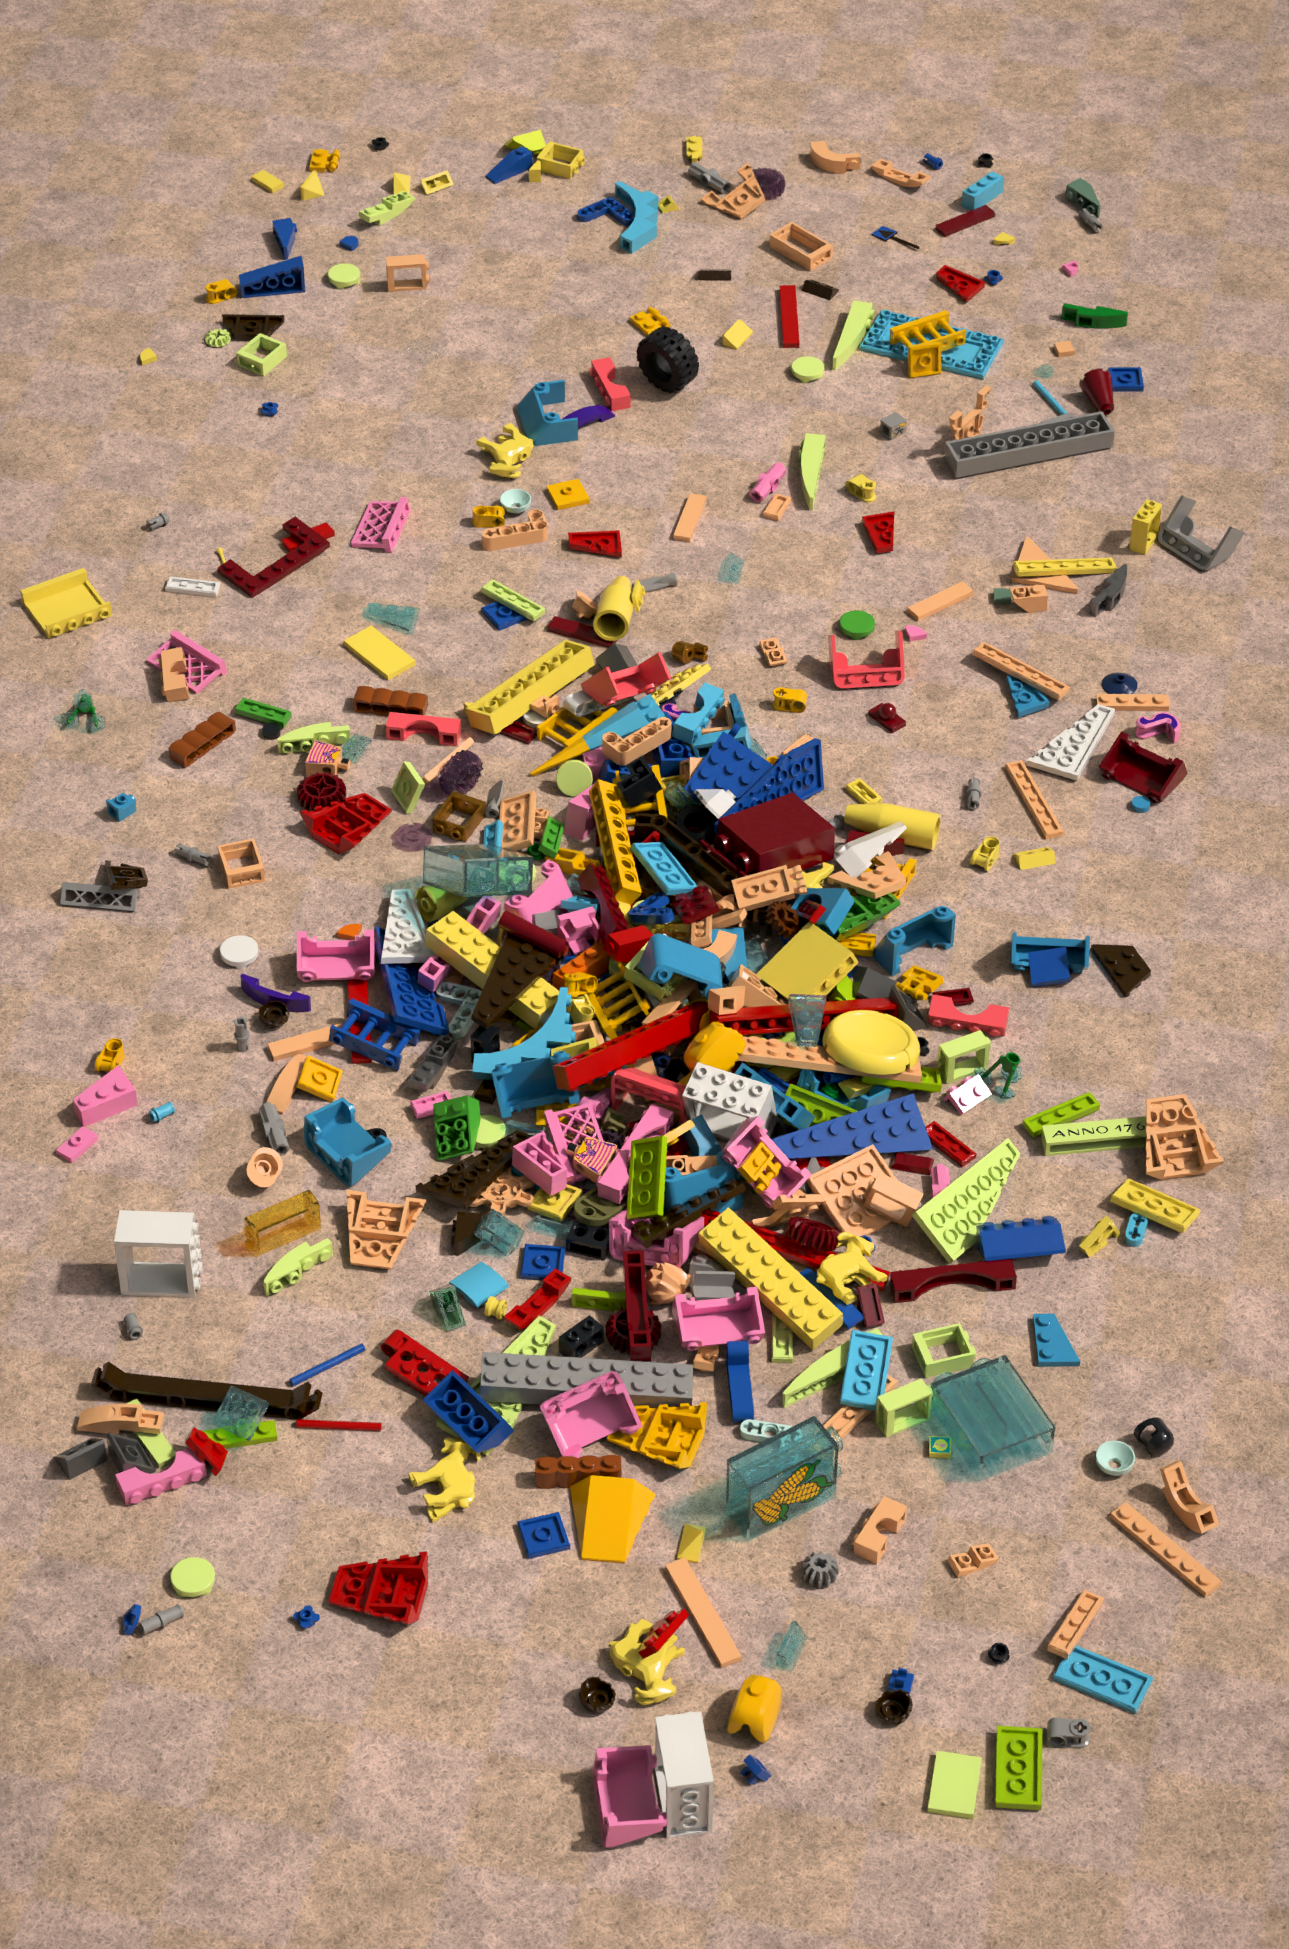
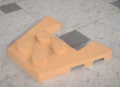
(740, 200)
(972, 422)
(875, 883)
(790, 1208)

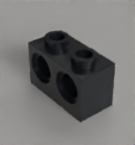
(485, 1040)
(588, 1240)
(581, 1338)

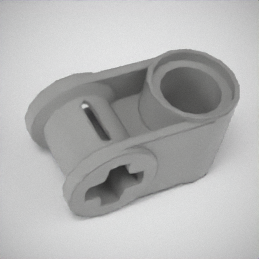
(1067, 1733)

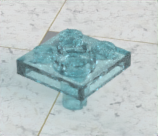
(247, 1416)

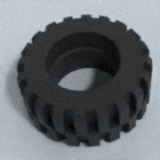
(667, 359)

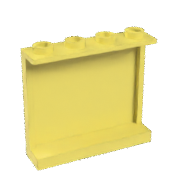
(64, 603)
(808, 964)

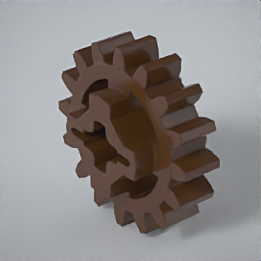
(783, 919)

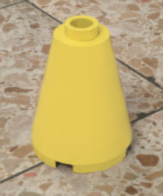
(436, 902)

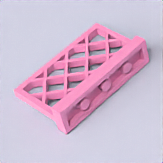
(393, 526)
(199, 654)
(557, 1135)

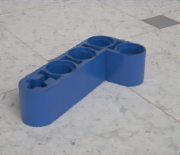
(739, 1380)

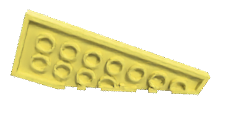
(679, 682)

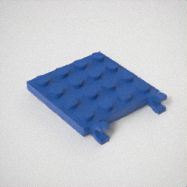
(729, 767)

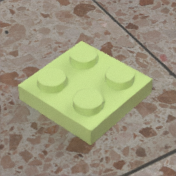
(408, 787)

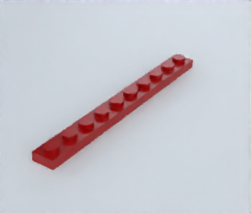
(791, 1249)

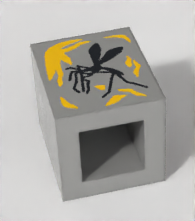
(893, 426)

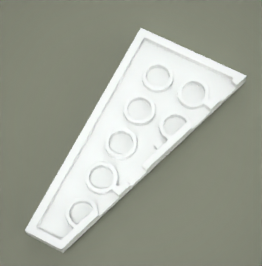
(1073, 747)
(404, 931)

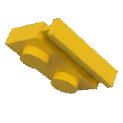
(860, 944)

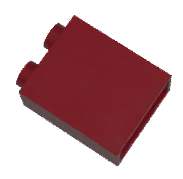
(775, 836)

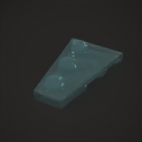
(397, 616)
(807, 1017)

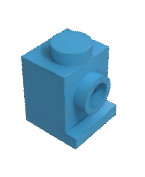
(121, 806)

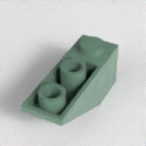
(1083, 195)

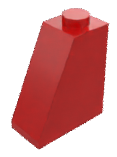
(627, 943)

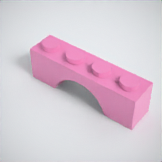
(138, 1485)

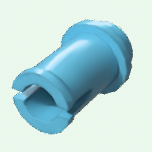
(158, 1113)

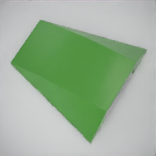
(864, 913)

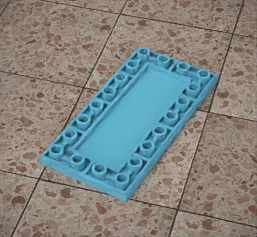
(970, 359)

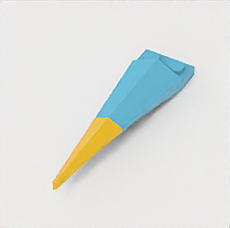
(623, 723)

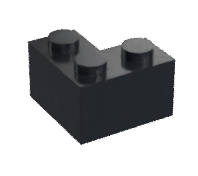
(640, 784)

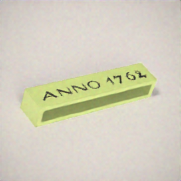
(1094, 1136)

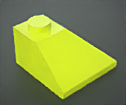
(532, 141)

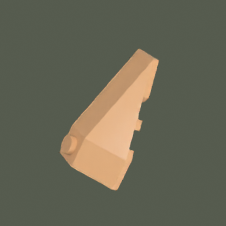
(755, 992)

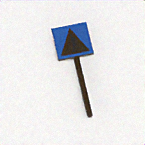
(886, 233)

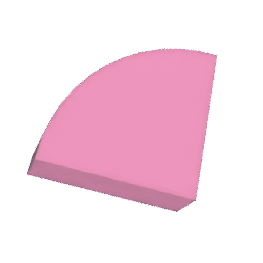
(1070, 268)
(915, 633)

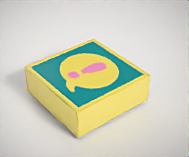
(939, 1447)

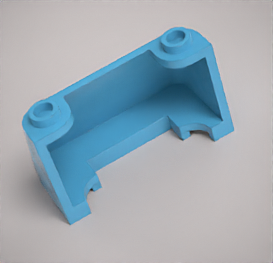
(932, 927)
(668, 955)
(813, 1080)
(530, 1084)
(342, 1142)
(681, 1188)

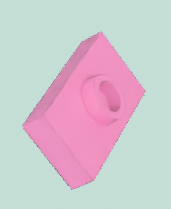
(424, 1106)
(77, 1144)

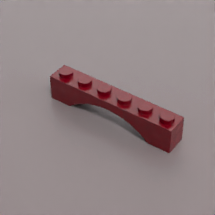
(596, 883)
(911, 1284)
(636, 1306)

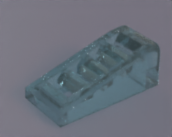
(355, 747)

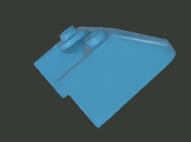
(542, 426)
(1076, 951)

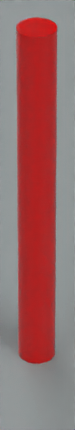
(340, 1425)

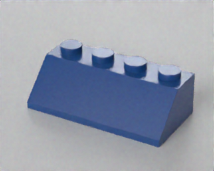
(1020, 1238)
(468, 1413)

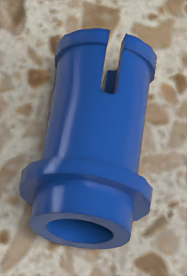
(937, 162)

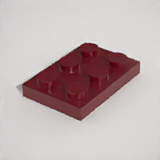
(695, 905)

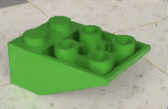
(456, 1126)

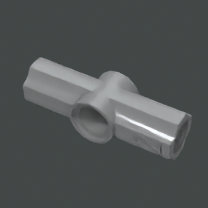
(709, 177)
(273, 1128)

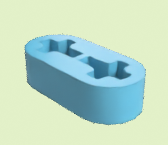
(1139, 1230)

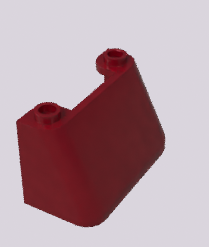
(1142, 769)

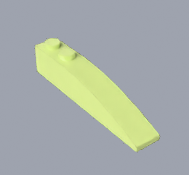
(853, 332)
(811, 461)
(819, 1375)

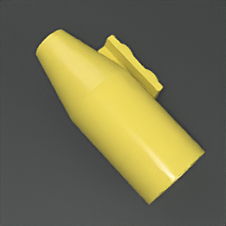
(616, 608)
(921, 825)

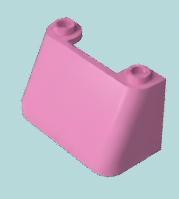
(545, 897)
(335, 958)
(741, 1144)
(672, 1249)
(718, 1320)
(590, 1413)
(626, 1794)

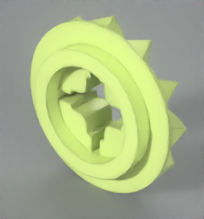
(223, 339)

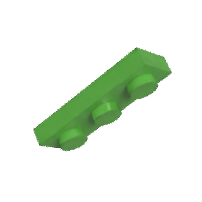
(263, 712)
(551, 837)

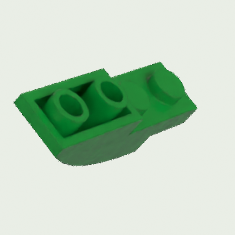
(1094, 318)

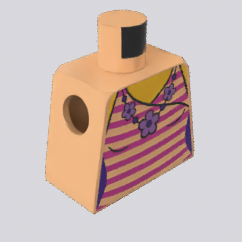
(325, 758)
(592, 1157)

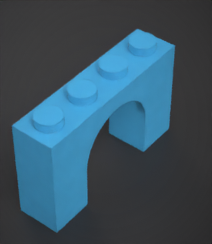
(837, 905)
(785, 1105)
(701, 1139)

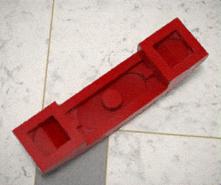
(541, 1301)

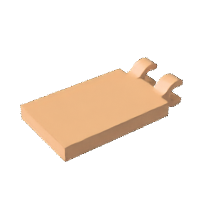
(768, 886)

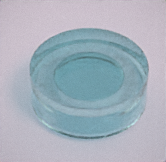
(1045, 371)

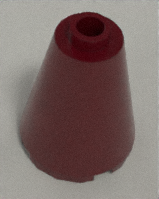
(1099, 390)

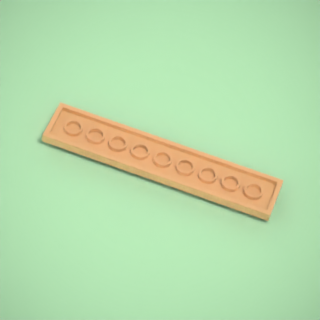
(813, 1058)

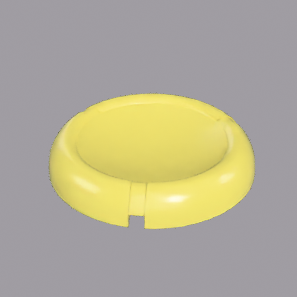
(871, 1042)

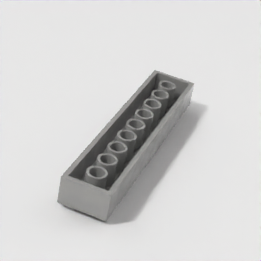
(1029, 444)
(540, 1378)

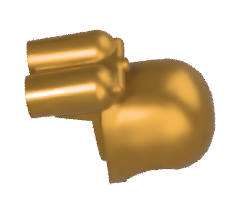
(686, 652)

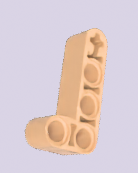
(517, 534)
(638, 743)

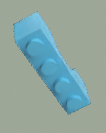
(690, 725)

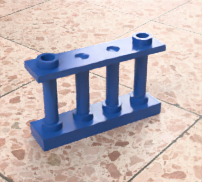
(378, 1020)

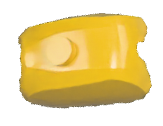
(715, 1047)
(757, 1706)

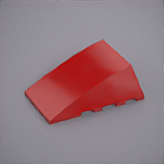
(345, 823)
(383, 1588)

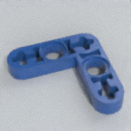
(605, 206)
(651, 910)

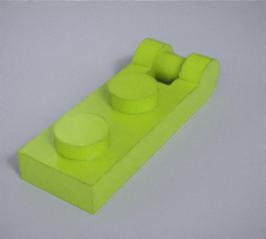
(598, 1299)

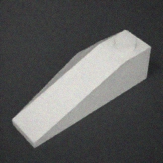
(716, 800)
(856, 855)

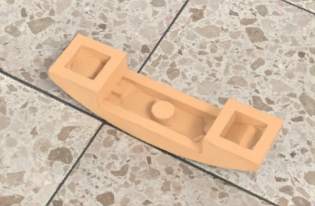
(886, 171)
(286, 1084)

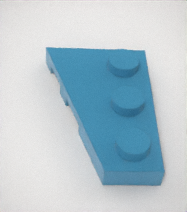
(1025, 697)
(736, 709)
(1052, 1343)

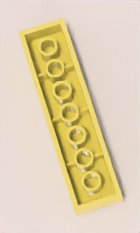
(539, 678)
(474, 957)
(778, 1283)

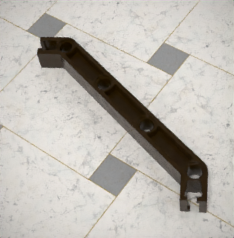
(696, 859)
(200, 1394)

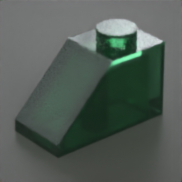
(447, 1307)

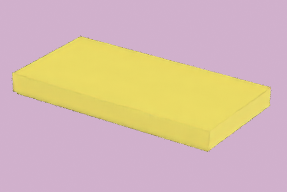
(379, 652)
(1155, 1205)

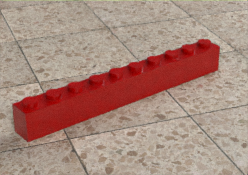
(778, 1017)
(629, 1047)

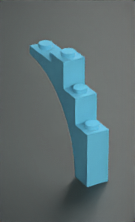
(644, 225)
(553, 1034)

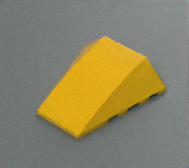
(667, 1433)
(609, 1516)

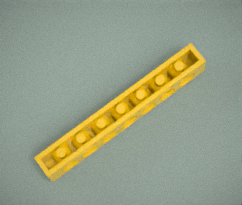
(614, 841)

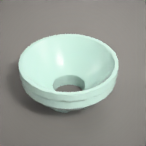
(515, 497)
(1118, 1452)

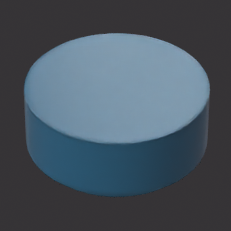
(1140, 804)

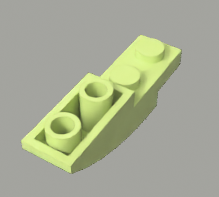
(388, 209)
(303, 738)
(290, 1267)

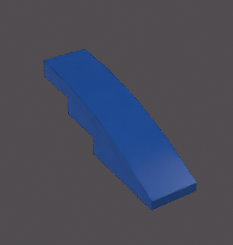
(851, 1315)

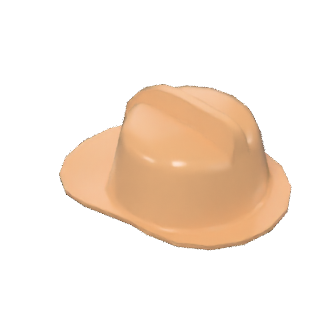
(584, 606)
(264, 1167)

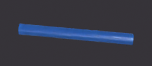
(327, 1364)

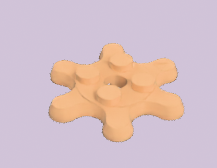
(512, 1193)

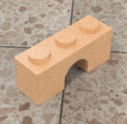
(173, 663)
(885, 1516)

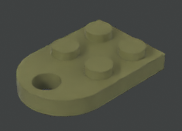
(600, 1209)

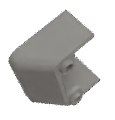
(1178, 538)

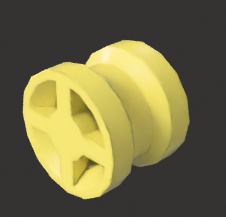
(495, 1308)

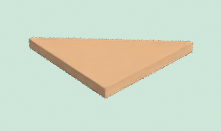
(1031, 551)

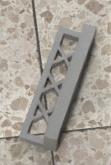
(99, 889)

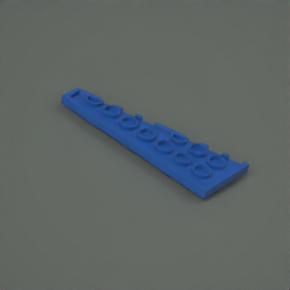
(888, 1126)

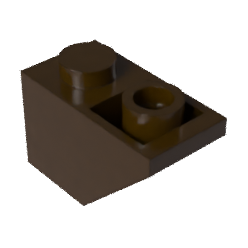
(464, 1231)

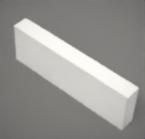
(192, 587)

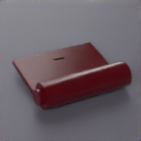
(534, 934)

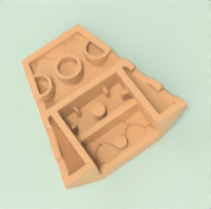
(1177, 1140)
(379, 1228)

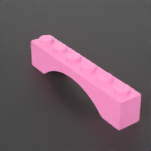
(437, 969)
(615, 1180)

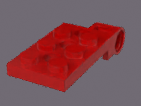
(399, 1345)

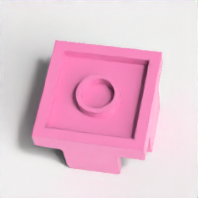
(578, 928)

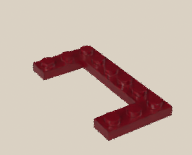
(311, 546)

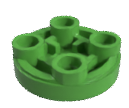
(857, 624)

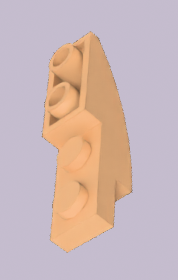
(690, 1164)
(119, 1417)

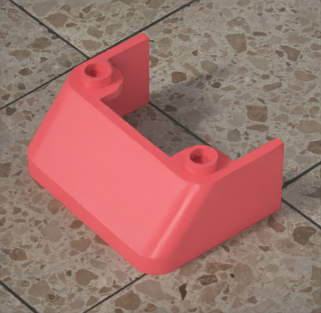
(885, 674)
(622, 684)
(647, 1086)

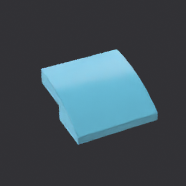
(479, 1284)

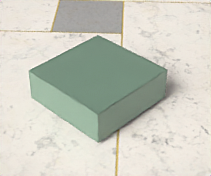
(1002, 596)

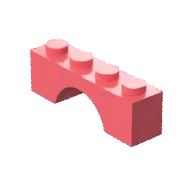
(615, 395)
(402, 725)
(991, 1021)

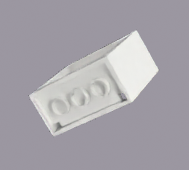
(726, 1100)
(158, 1230)
(684, 1774)

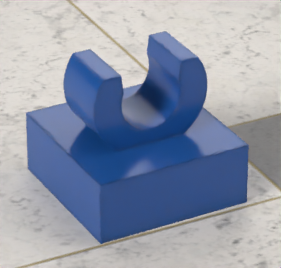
(901, 1680)
(756, 1768)

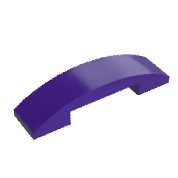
(591, 414)
(295, 1002)

